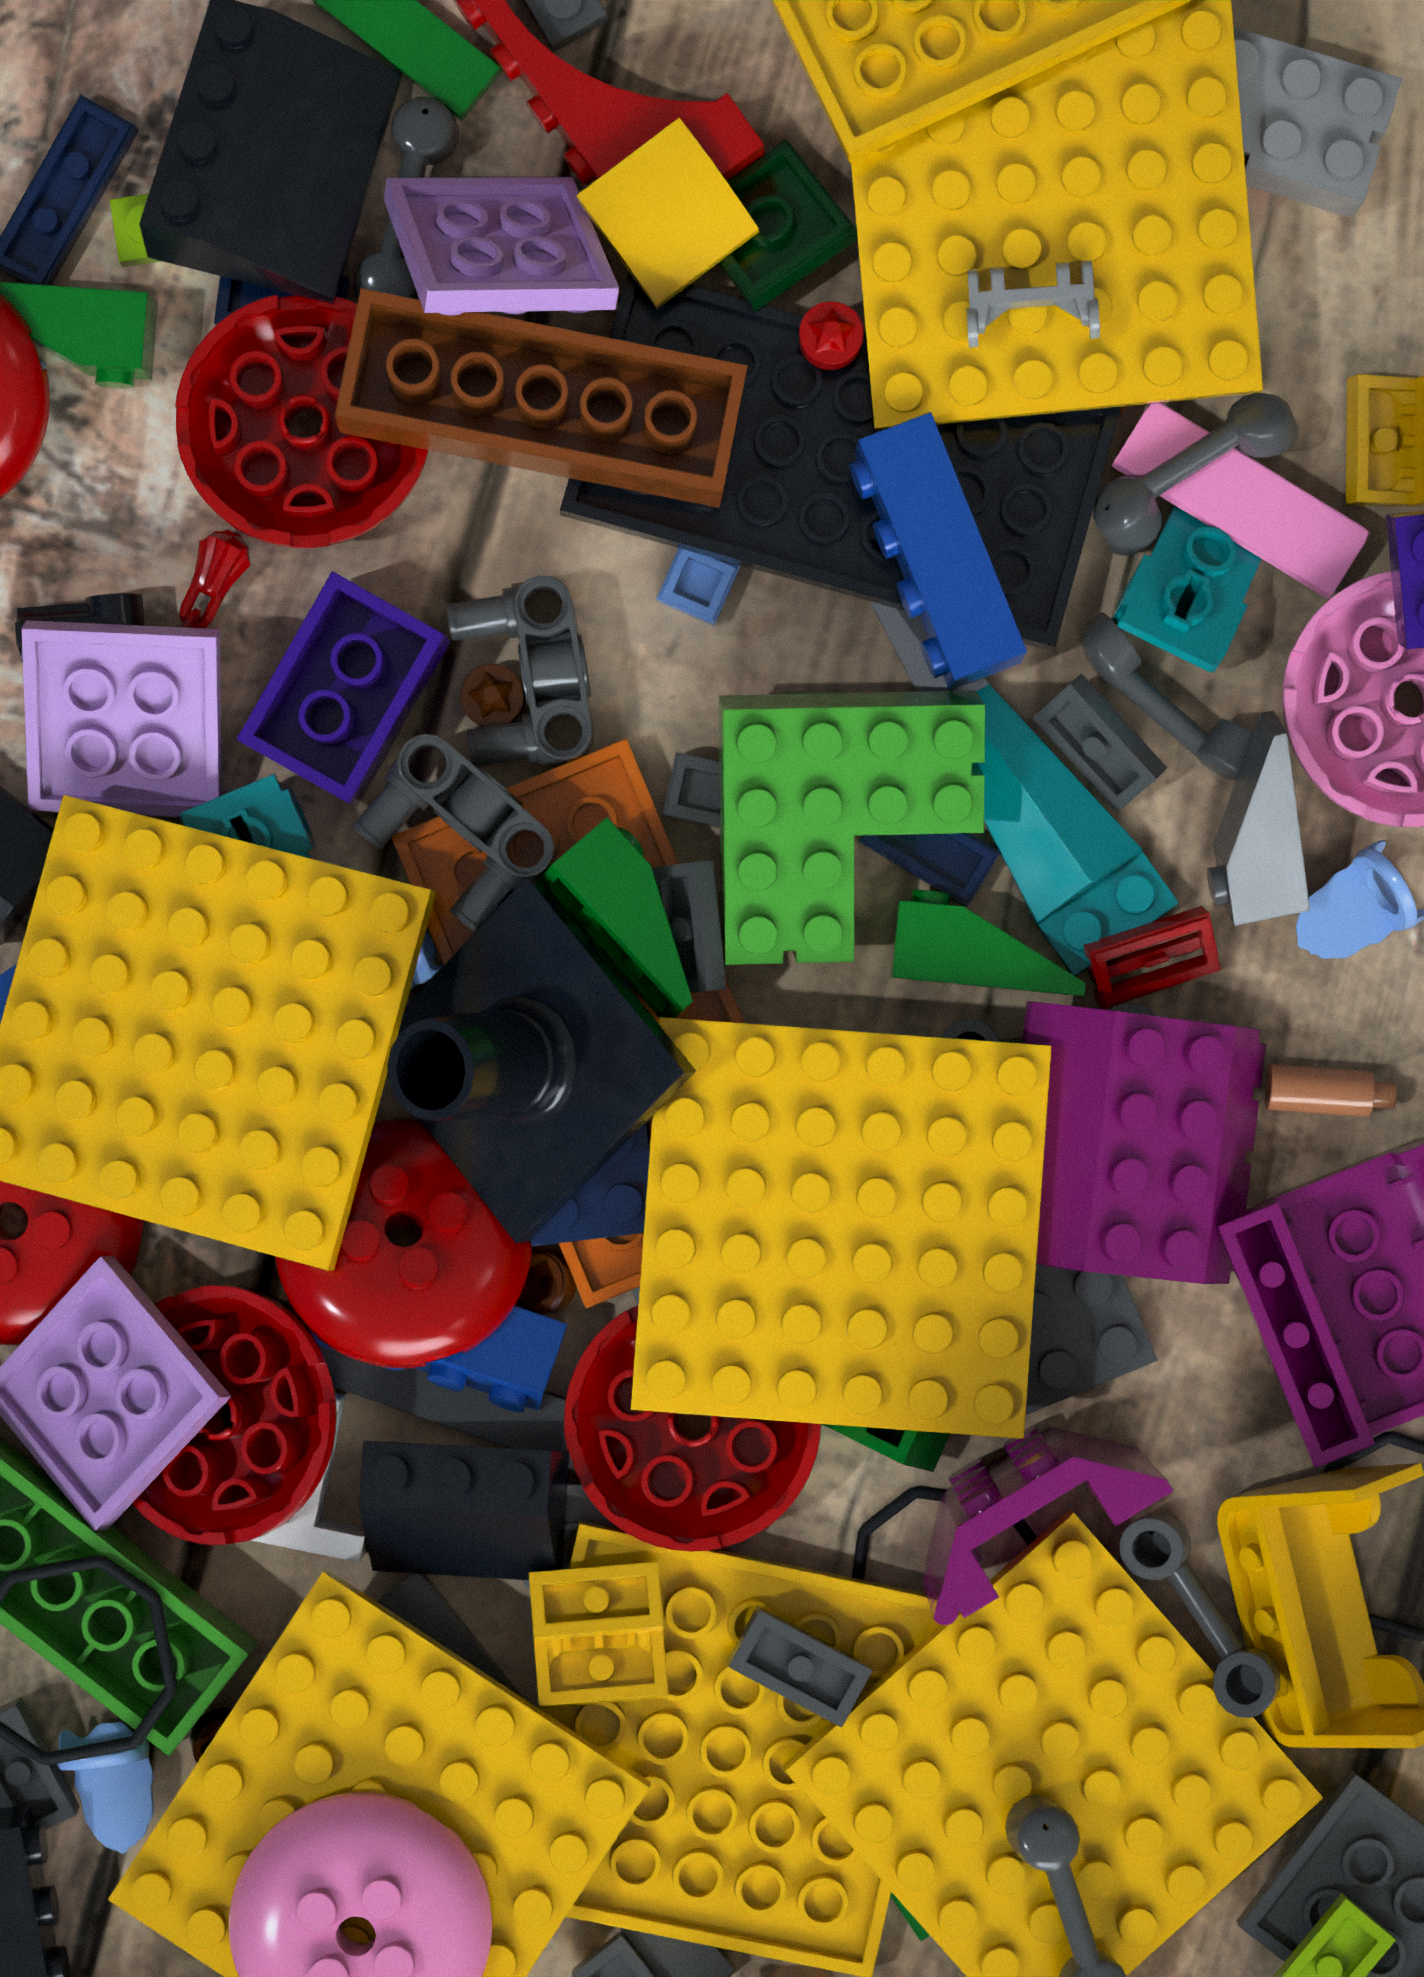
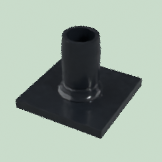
(531, 1060)

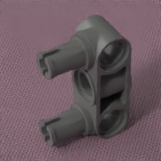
(551, 673)
(471, 806)

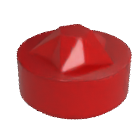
(830, 335)

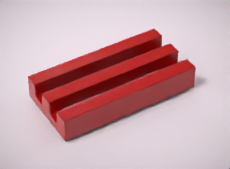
(1144, 936)

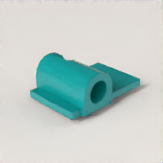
(1189, 591)
(256, 815)

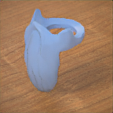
(1357, 907)
(113, 1786)

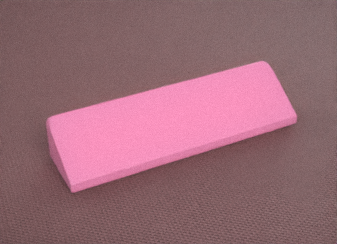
(1248, 503)

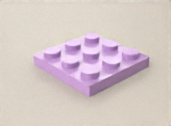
(499, 245)
(122, 716)
(106, 1393)

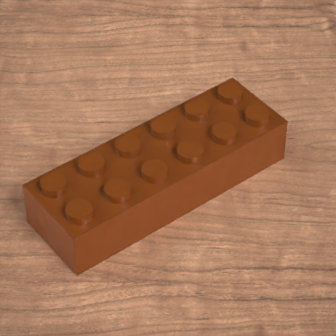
(540, 398)

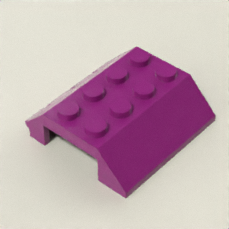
(1143, 1140)
(1341, 1297)
(1013, 1487)

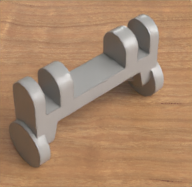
(1074, 299)

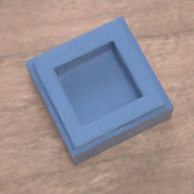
(698, 585)

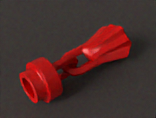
(219, 564)

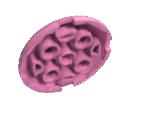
(1344, 711)
(368, 1861)

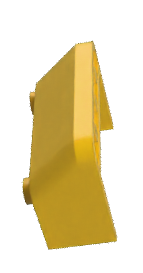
(1308, 1610)

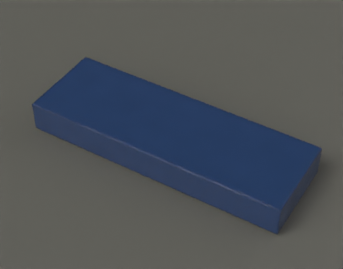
(64, 192)

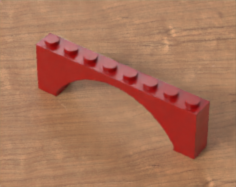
(603, 120)

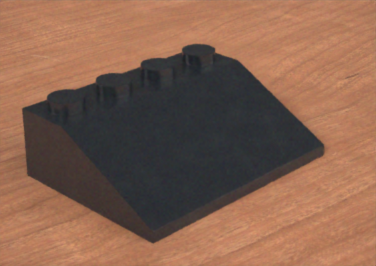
(268, 153)

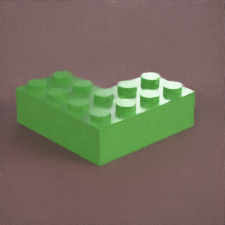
(812, 776)

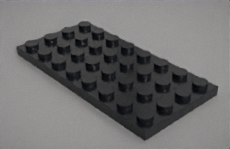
(790, 482)

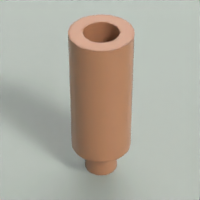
(1326, 1091)

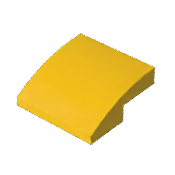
(668, 213)
(1385, 441)
(598, 1634)

